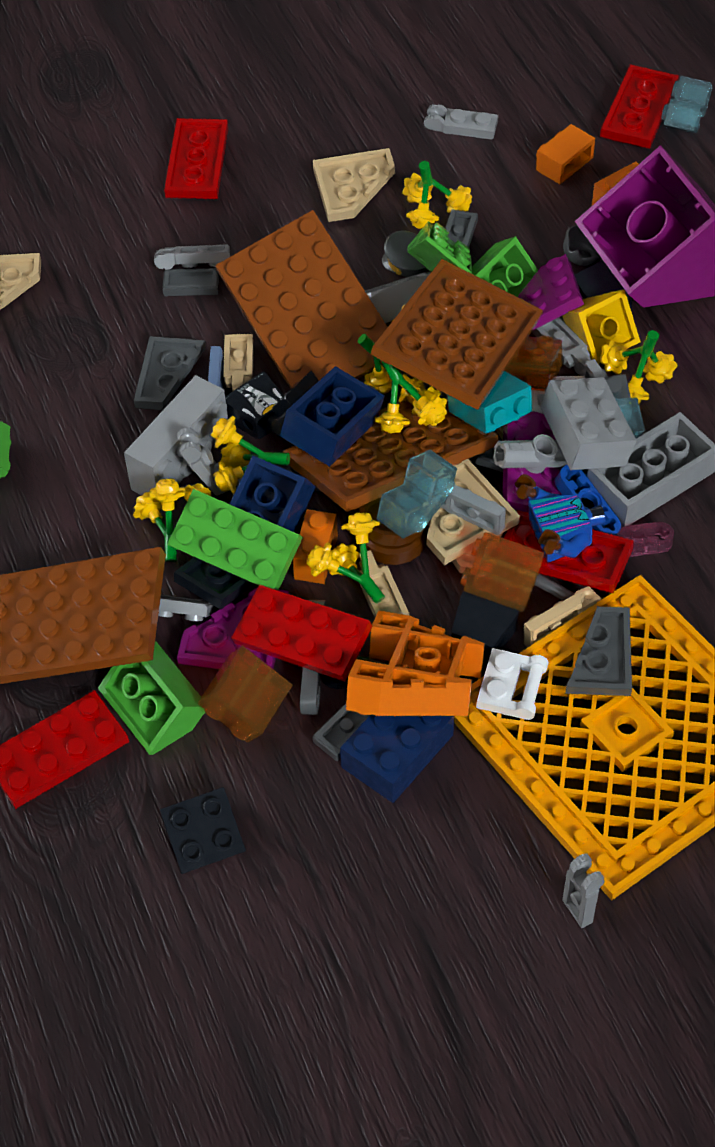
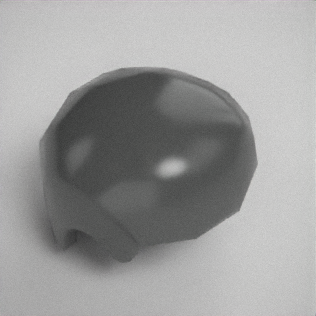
(579, 248)

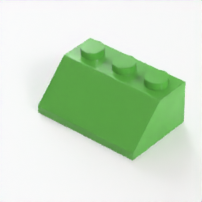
(506, 266)
(153, 700)

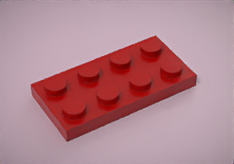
(639, 106)
(196, 158)
(595, 566)
(302, 632)
(58, 748)

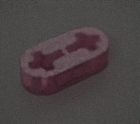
(645, 539)

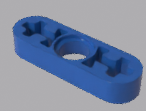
(588, 491)

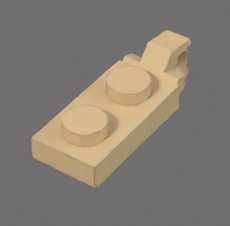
(238, 360)
(383, 579)
(559, 614)

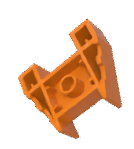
(420, 672)

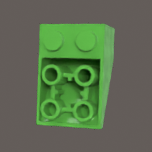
(434, 244)

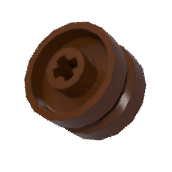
(387, 545)

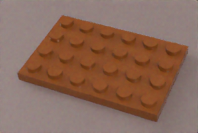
(304, 301)
(457, 333)
(381, 458)
(80, 615)

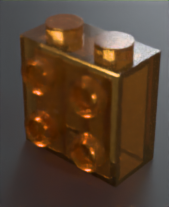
(537, 361)
(502, 571)
(244, 694)

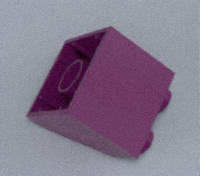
(656, 233)

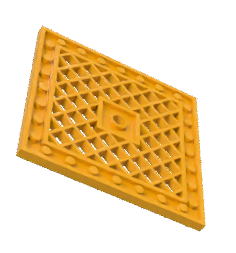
(553, 803)

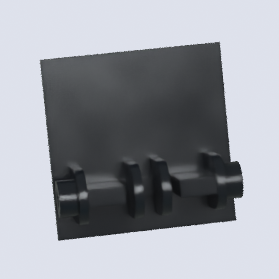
(202, 830)

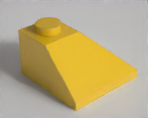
(602, 320)

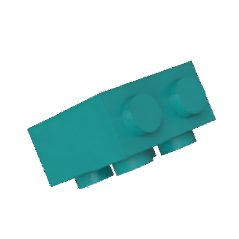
(505, 403)

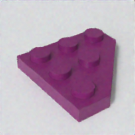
(553, 290)
(212, 642)

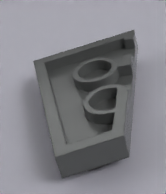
(164, 370)
(605, 657)

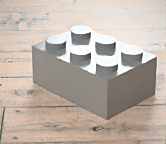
(587, 423)

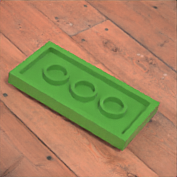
(235, 540)

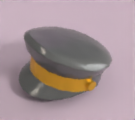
(396, 256)

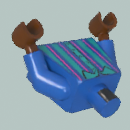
(559, 520)

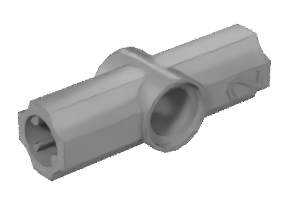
(529, 454)

